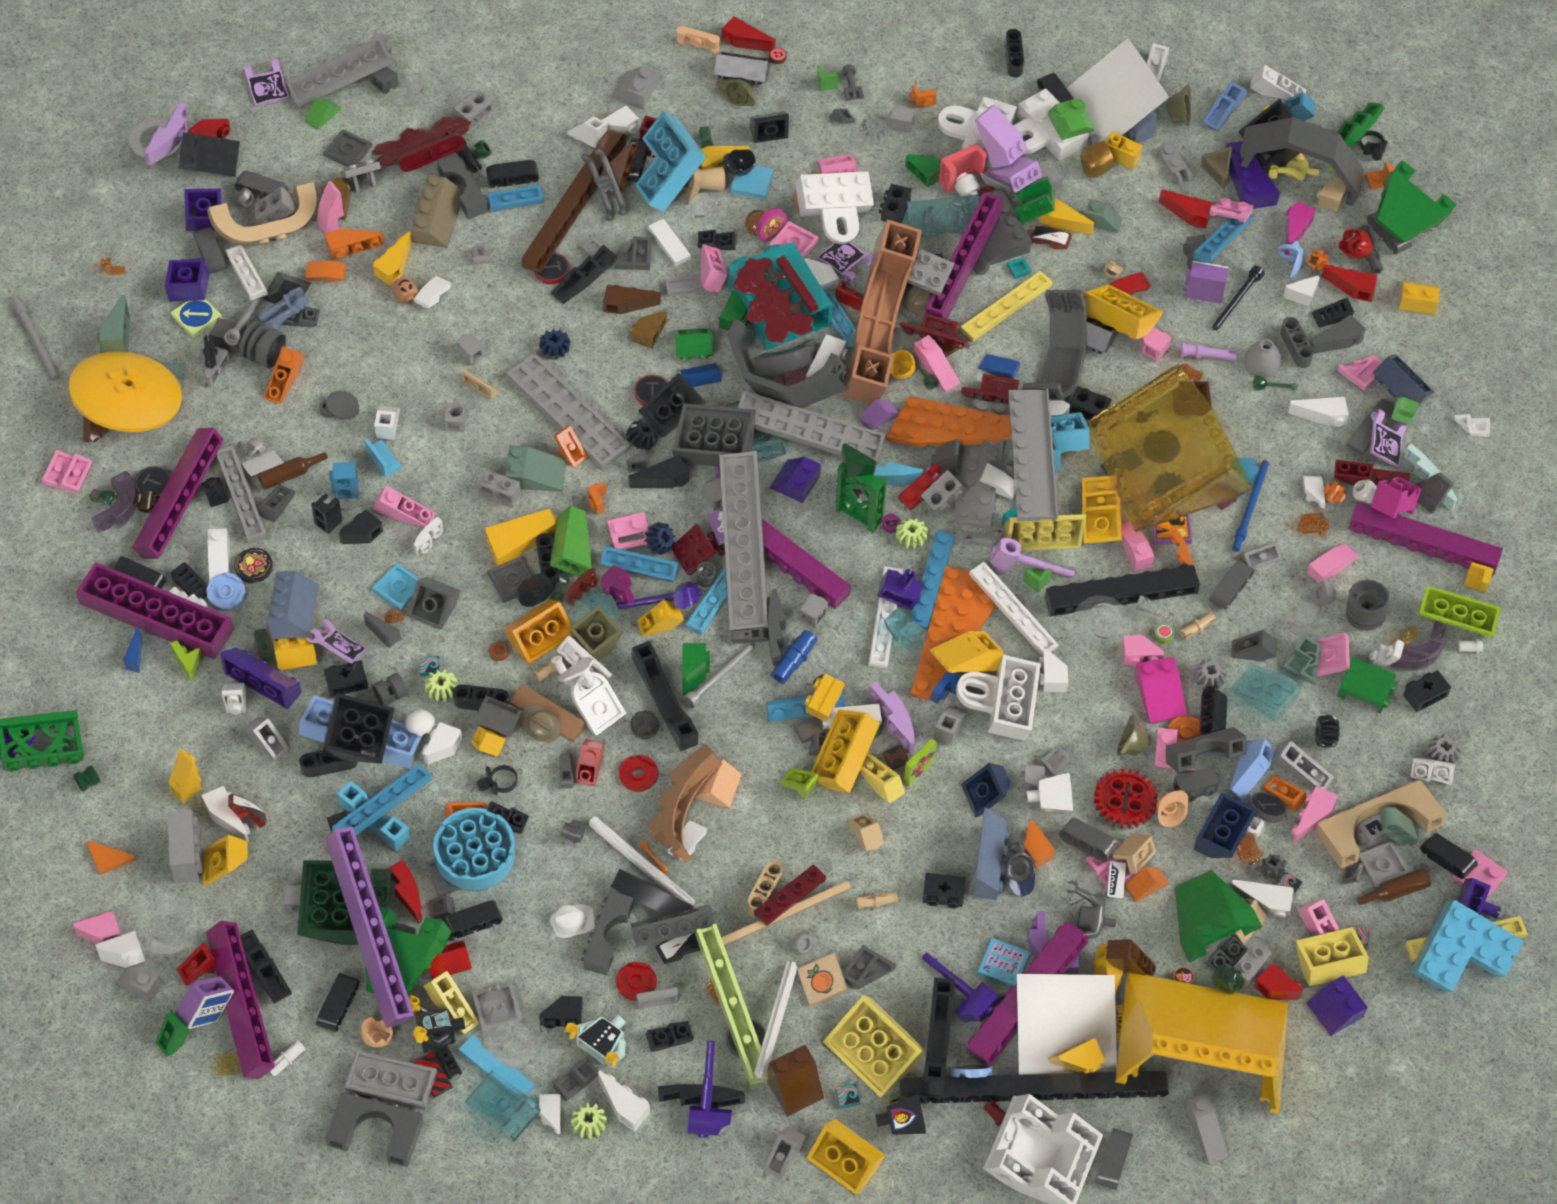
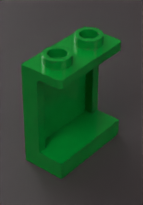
(1035, 200)
(1368, 684)

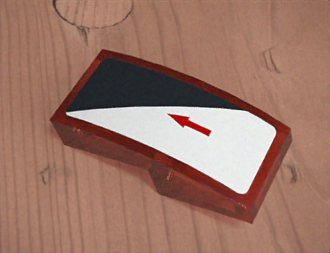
(1054, 237)
(244, 807)

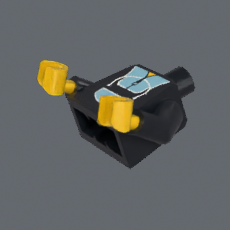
(434, 1027)

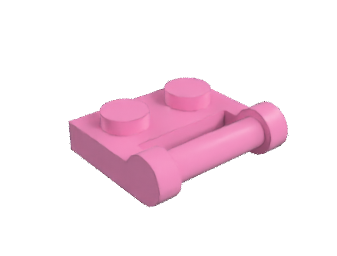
(1231, 209)
(625, 527)

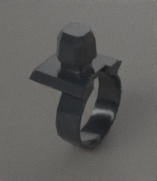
(1375, 149)
(484, 783)

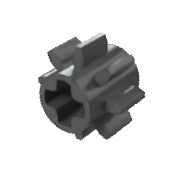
(573, 832)
(1273, 866)

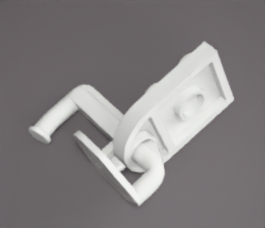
(590, 694)

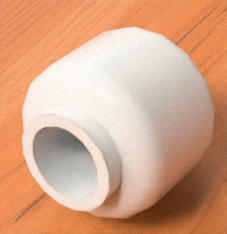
(967, 185)
(1364, 491)

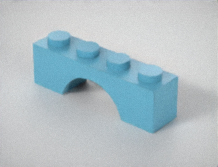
(386, 828)

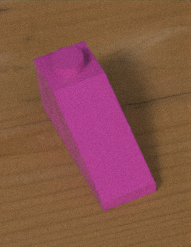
(1298, 221)

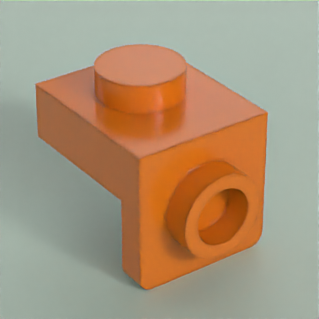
(922, 98)
(594, 499)

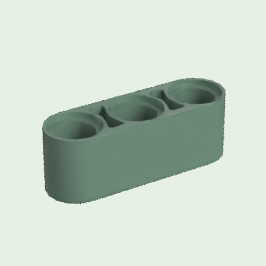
(1398, 826)

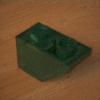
(382, 885)

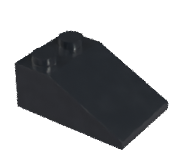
(209, 154)
(666, 406)

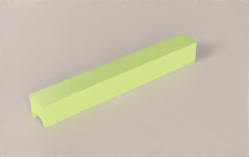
(730, 1000)

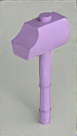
(1008, 551)

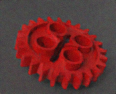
(1107, 795)

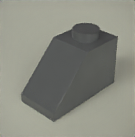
(947, 456)
(1255, 646)

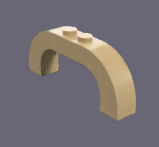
(262, 233)

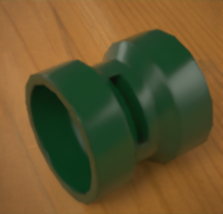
(88, 777)

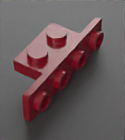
(938, 328)
(992, 388)
(789, 895)

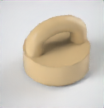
(1113, 266)

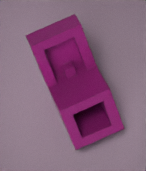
(618, 583)

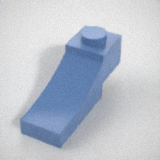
(1225, 106)

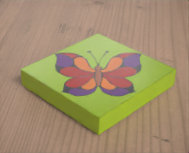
(920, 762)

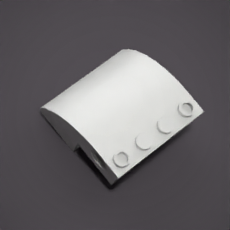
(1043, 1151)

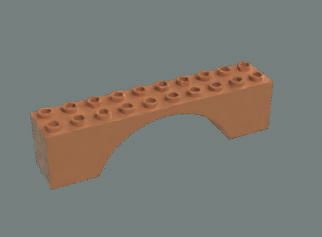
(887, 278)

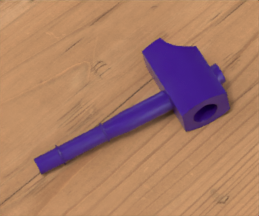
(685, 595)
(978, 1001)
(704, 1119)

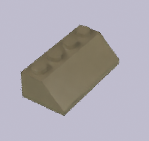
(436, 212)

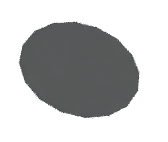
(342, 404)

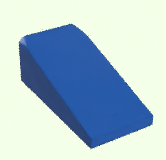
(1000, 366)
(133, 655)

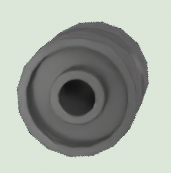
(396, 687)

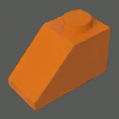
(1037, 845)

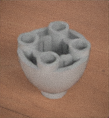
(1263, 358)

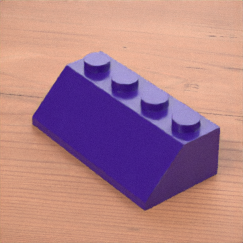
(260, 677)

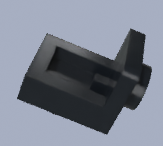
(214, 491)

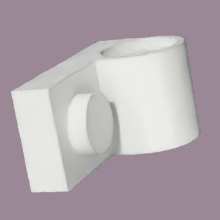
(1158, 59)

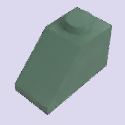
(1103, 216)

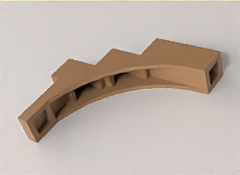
(686, 782)

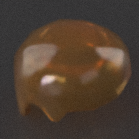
(752, 221)

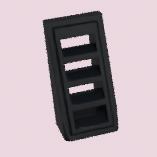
(1339, 306)
(182, 573)

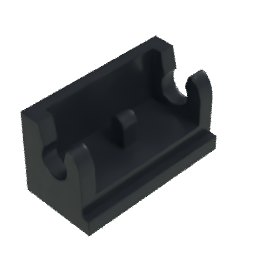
(326, 515)

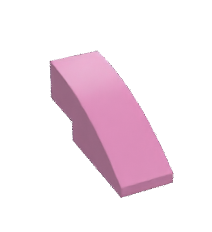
(330, 208)
(1331, 563)

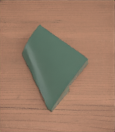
(1304, 660)

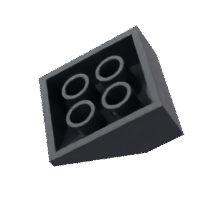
(1280, 157)
(357, 730)

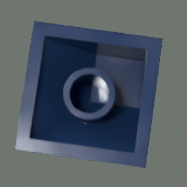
(986, 787)

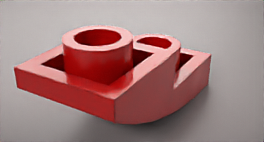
(1132, 283)

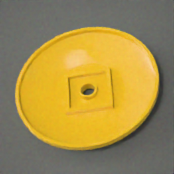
(102, 397)

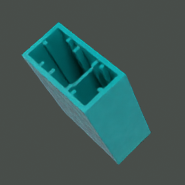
(821, 318)

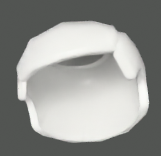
(420, 722)

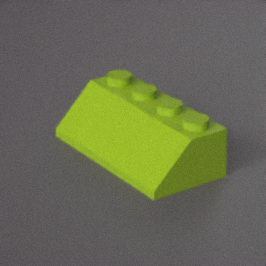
(1459, 611)

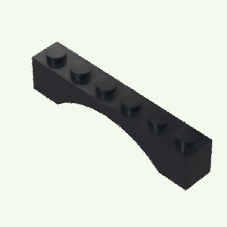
(676, 719)
(938, 1036)

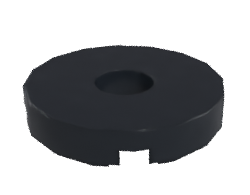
(543, 590)

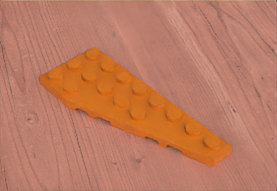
(937, 423)

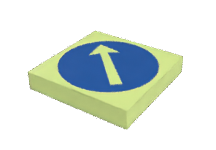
(196, 316)

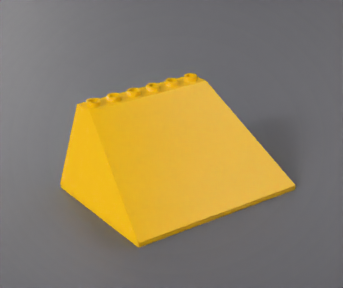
(1203, 1028)

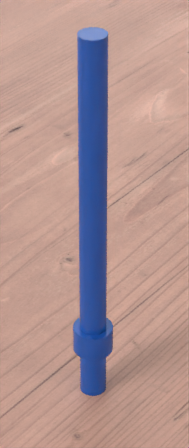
(1241, 532)

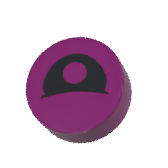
(890, 523)

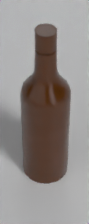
(288, 470)
(1398, 887)

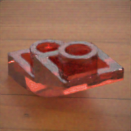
(582, 584)

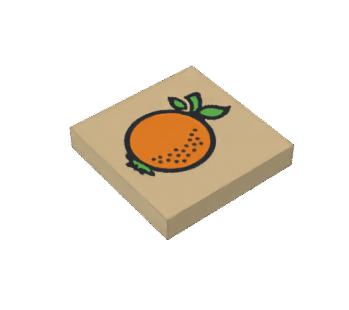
(822, 979)

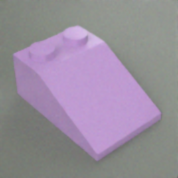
(1000, 137)

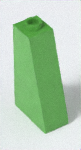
(571, 542)

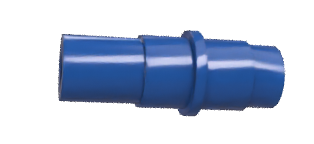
(794, 656)

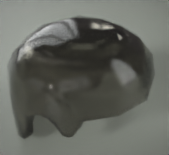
(644, 725)

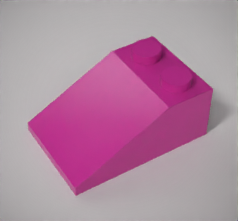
(1160, 689)

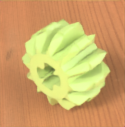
(911, 533)
(440, 678)
(594, 1127)

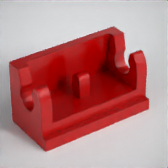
(849, 296)

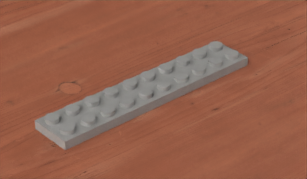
(743, 541)

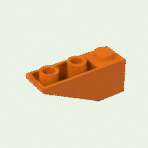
(349, 241)
(284, 374)

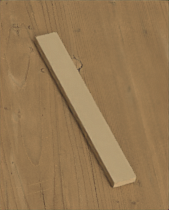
(797, 908)

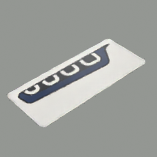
(1116, 879)

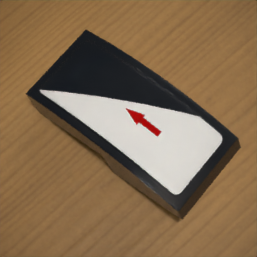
(676, 948)

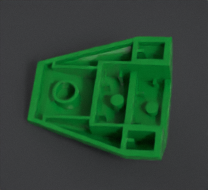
(1210, 912)

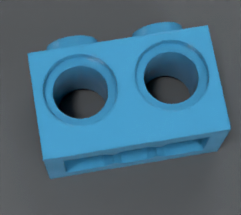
(344, 480)

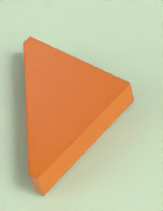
(108, 858)

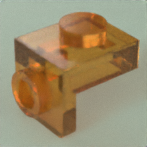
(1313, 523)
(1248, 850)

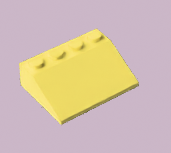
(1046, 534)
(875, 1046)

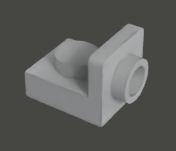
(1058, 759)

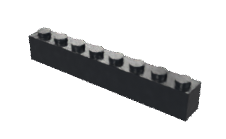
(1124, 589)

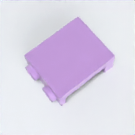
(1018, 174)

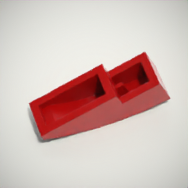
(406, 889)

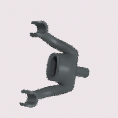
(1091, 917)

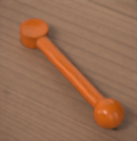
(644, 845)

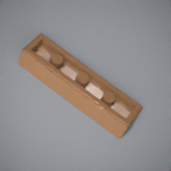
(571, 725)

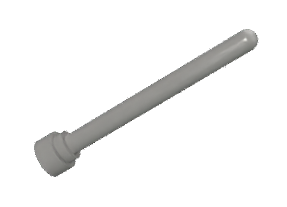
(233, 335)
(693, 697)

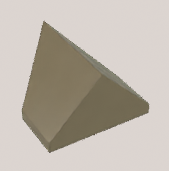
(1217, 165)

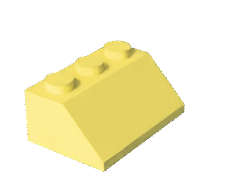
(1331, 956)

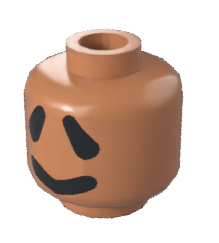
(405, 290)

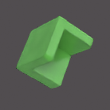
(826, 80)
(1405, 410)
(1037, 579)

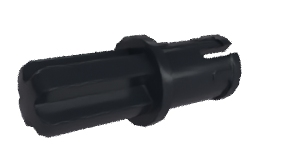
(210, 351)

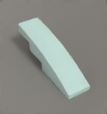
(1424, 469)

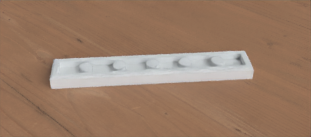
(1012, 608)
(882, 637)

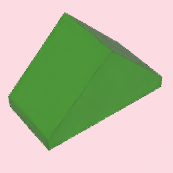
(321, 112)

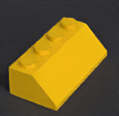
(1121, 311)
(845, 750)

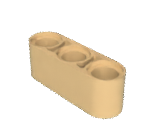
(767, 880)

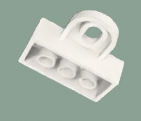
(1035, 122)
(968, 129)
(835, 198)
(1007, 696)

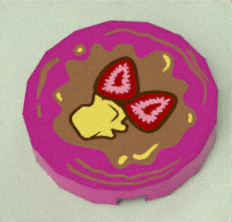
(771, 224)

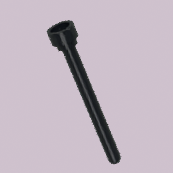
(1255, 274)

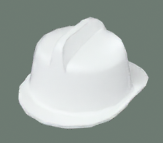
(572, 920)

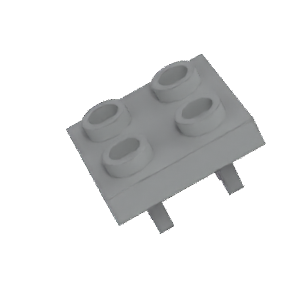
(367, 166)
(930, 272)
(493, 1001)

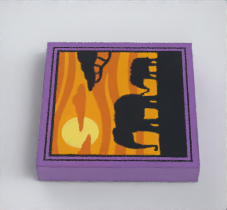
(1182, 524)

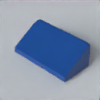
(702, 375)

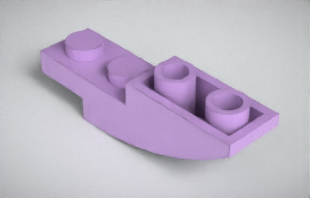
(169, 137)
(897, 715)

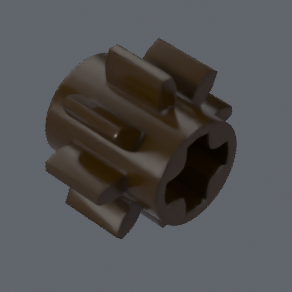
(145, 501)

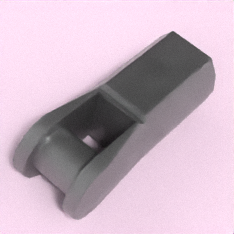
(745, 635)
(566, 769)

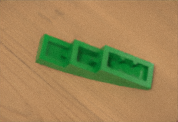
(1360, 123)

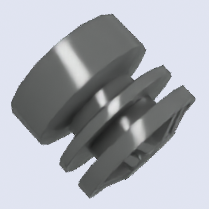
(262, 344)
(1367, 605)

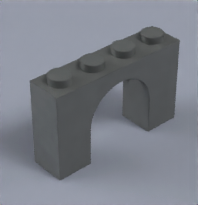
(354, 1109)

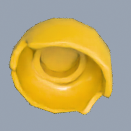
(905, 363)

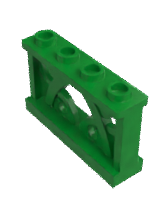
(874, 510)
(36, 758)

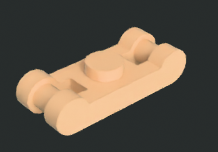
(698, 39)

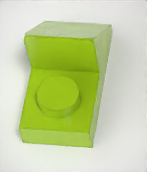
(188, 661)
(800, 780)

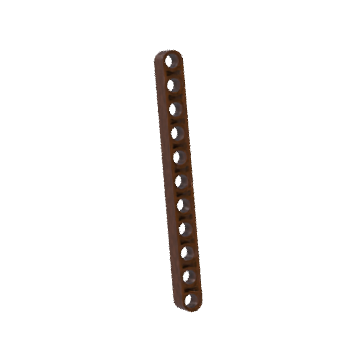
(570, 205)

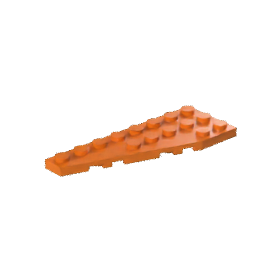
(958, 609)

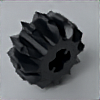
(642, 435)
(1327, 731)

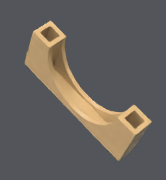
(1411, 800)

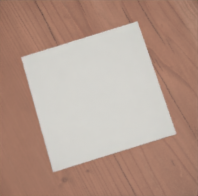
(1118, 91)
(1061, 1013)

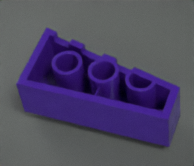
(1251, 182)

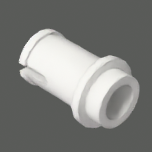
(1470, 645)

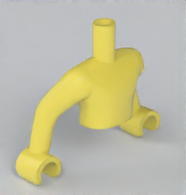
(1295, 169)

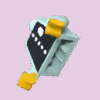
(600, 1039)

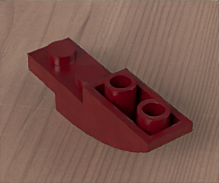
(1352, 472)

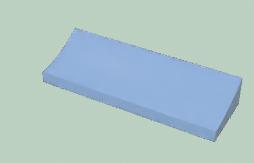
(400, 745)

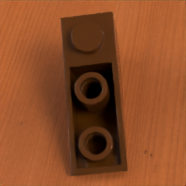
(622, 165)
(626, 299)
(1129, 957)

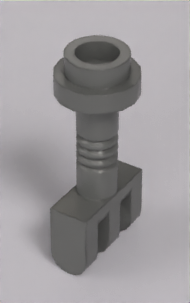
(848, 71)

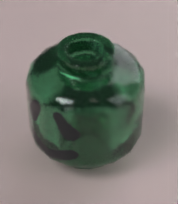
(1228, 979)

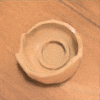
(375, 1033)

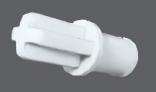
(287, 1057)

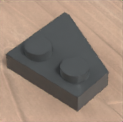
(1433, 491)

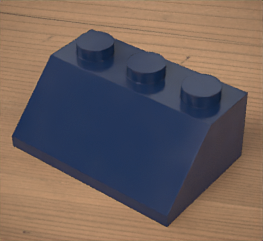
(1402, 380)
(1224, 827)

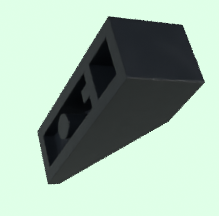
(662, 475)

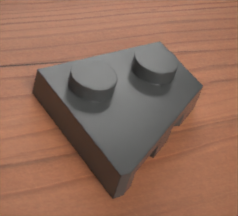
(636, 255)
(866, 968)

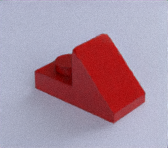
(196, 964)

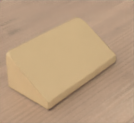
(478, 384)

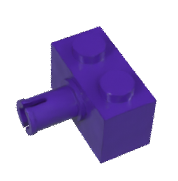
(900, 588)
(1474, 897)

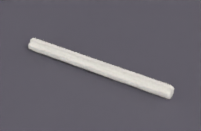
(638, 860)
(775, 1020)

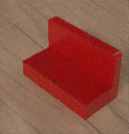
(452, 959)

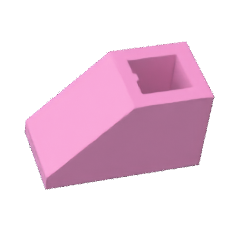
(1155, 344)
(1139, 649)
(98, 928)

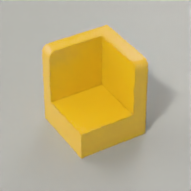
(1478, 577)
(488, 741)

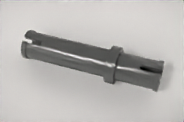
(1374, 256)

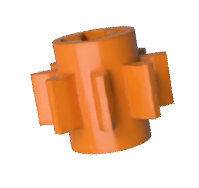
(1317, 260)
(1334, 492)

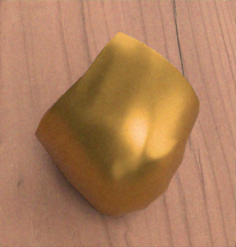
(1096, 159)

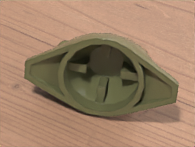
(737, 91)
(1179, 106)
(1133, 739)

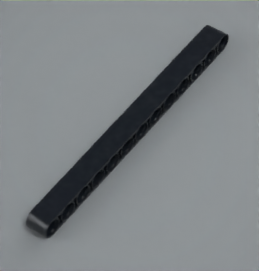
(1042, 1087)

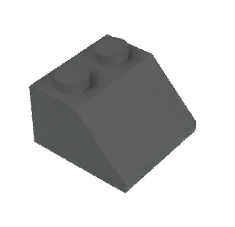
(433, 602)

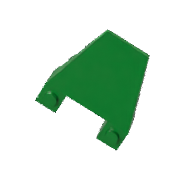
(1408, 210)
(412, 950)

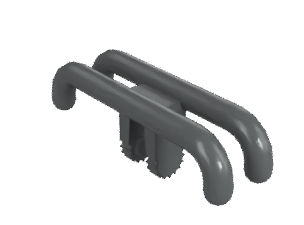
(606, 183)

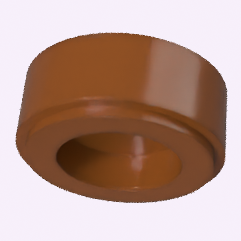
(498, 651)

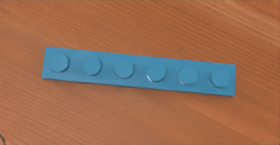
(1220, 239)
(932, 578)
(385, 800)

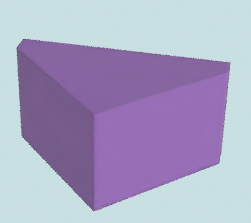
(879, 413)

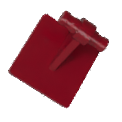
(696, 548)

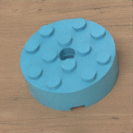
(456, 850)

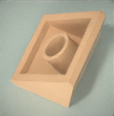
(720, 786)

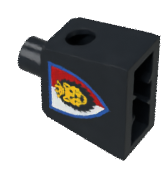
(903, 1115)

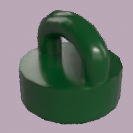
(482, 150)

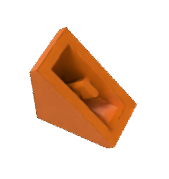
(1146, 882)

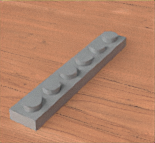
(241, 494)

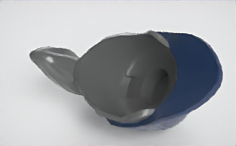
(1020, 870)

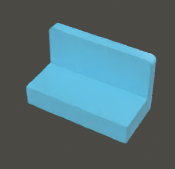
(382, 457)

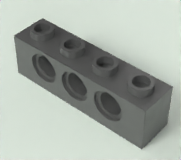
(672, 925)

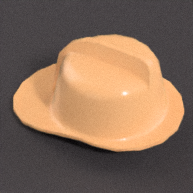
(1172, 808)

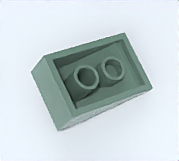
(115, 328)
(535, 469)

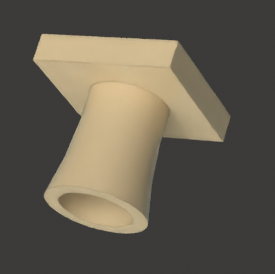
(704, 179)

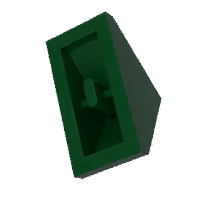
(856, 462)

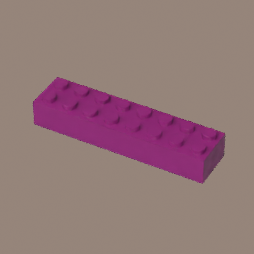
(154, 610)

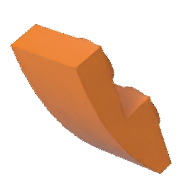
(327, 270)
(1184, 552)

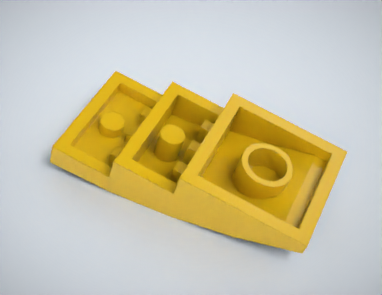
(1102, 510)

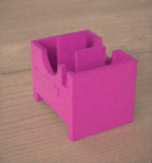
(1396, 497)

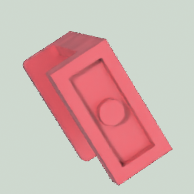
(963, 161)

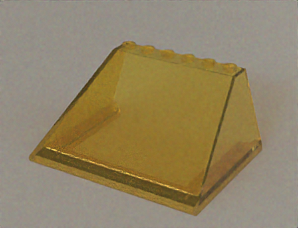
(1167, 451)

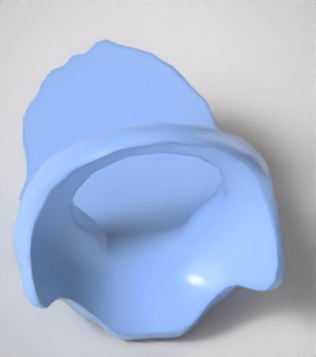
(1295, 255)

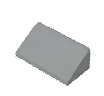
(1262, 555)

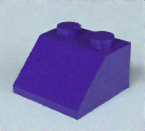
(797, 478)
(1337, 1005)

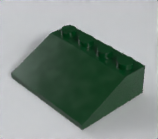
(322, 905)

